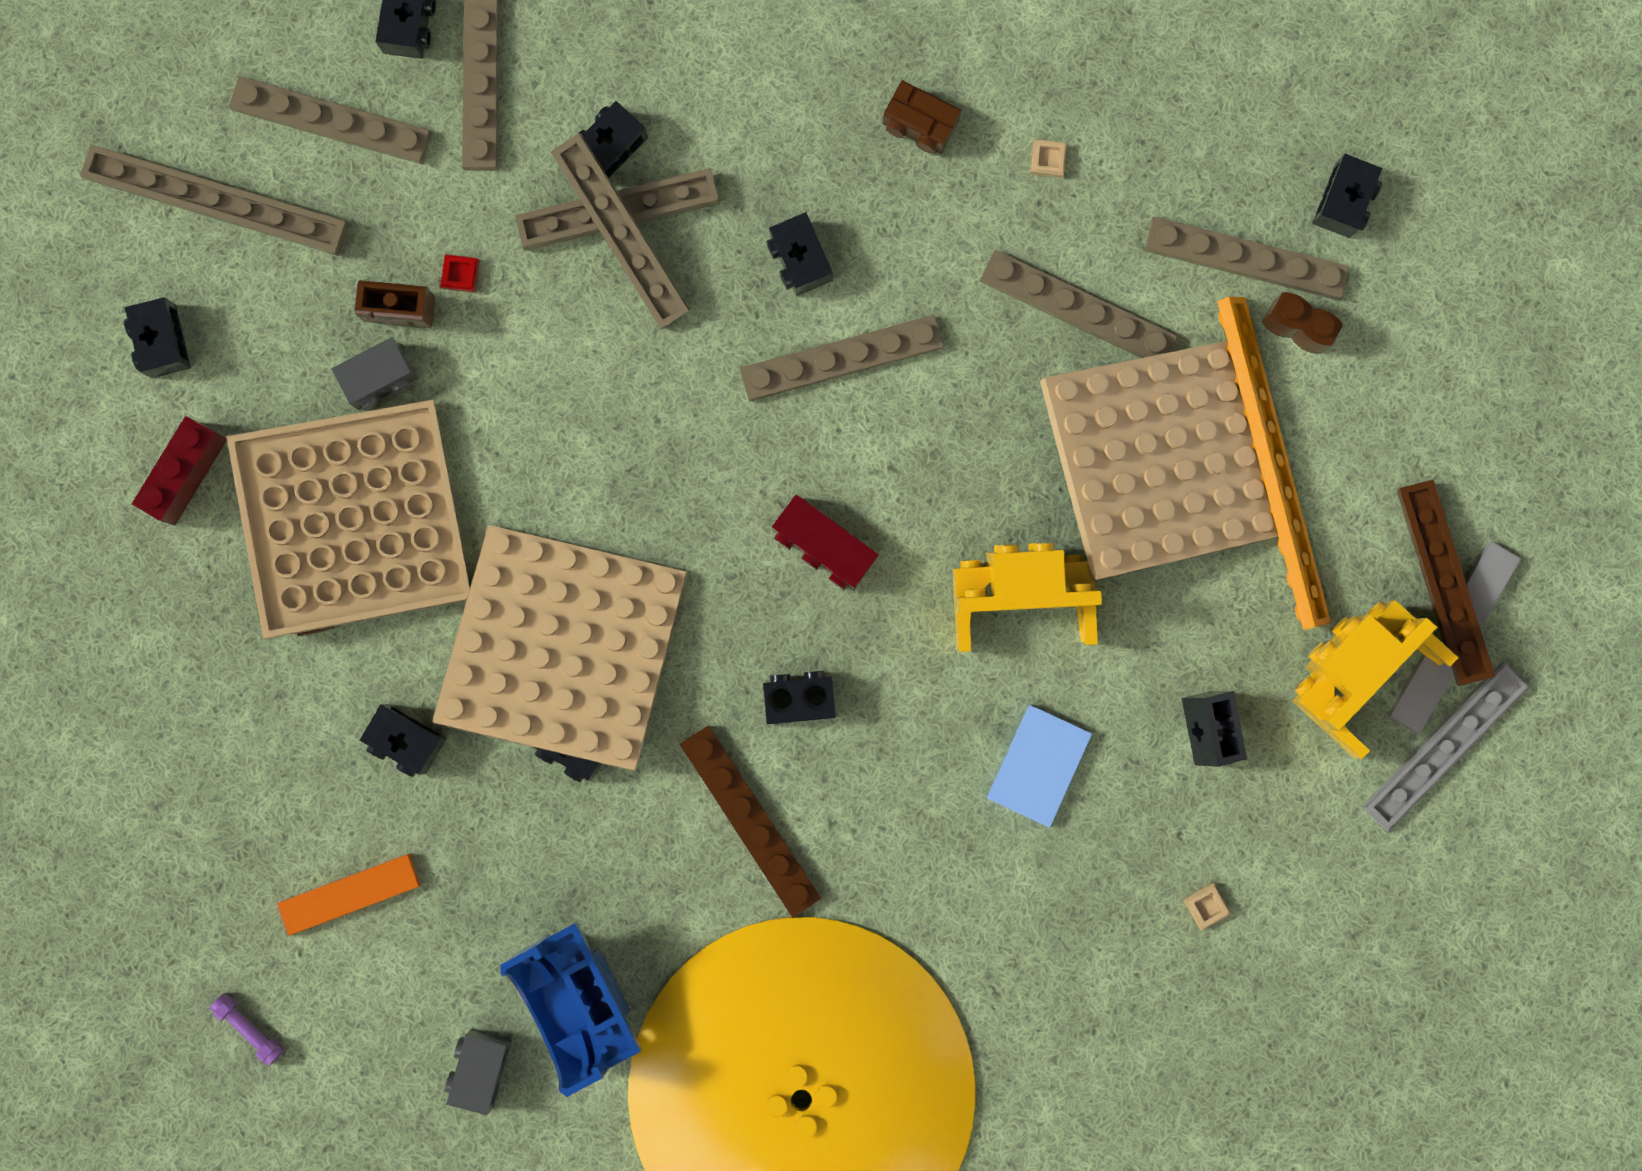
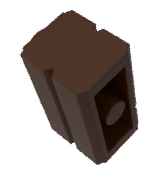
(921, 118)
(394, 304)

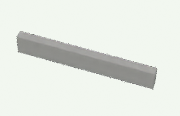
(1428, 679)
(1445, 747)

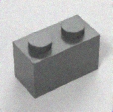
(375, 374)
(477, 1072)

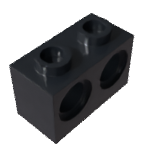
(799, 708)

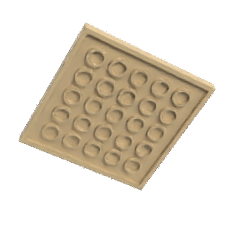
(1158, 459)
(348, 518)
(560, 648)

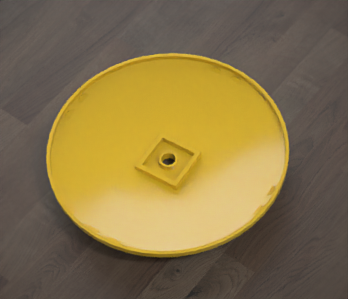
(810, 1012)

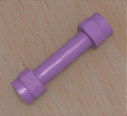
(225, 1008)

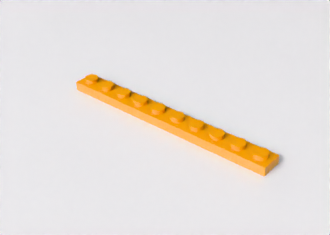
(1274, 462)

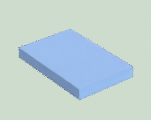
(1039, 766)

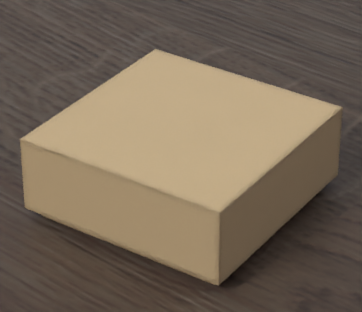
(1048, 158)
(1207, 906)

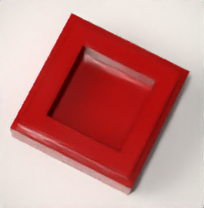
(459, 273)

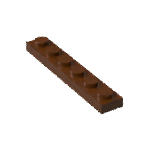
(1445, 582)
(750, 821)

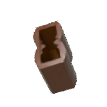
(1296, 319)

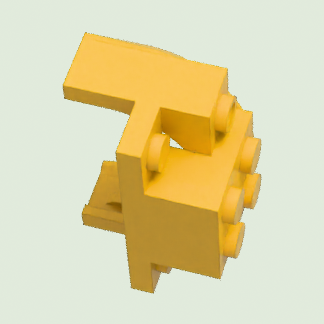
(1025, 581)
(1359, 662)

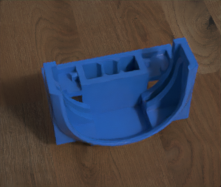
(574, 1006)

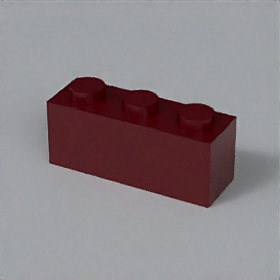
(179, 471)
(823, 543)

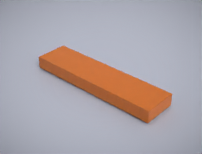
(349, 894)

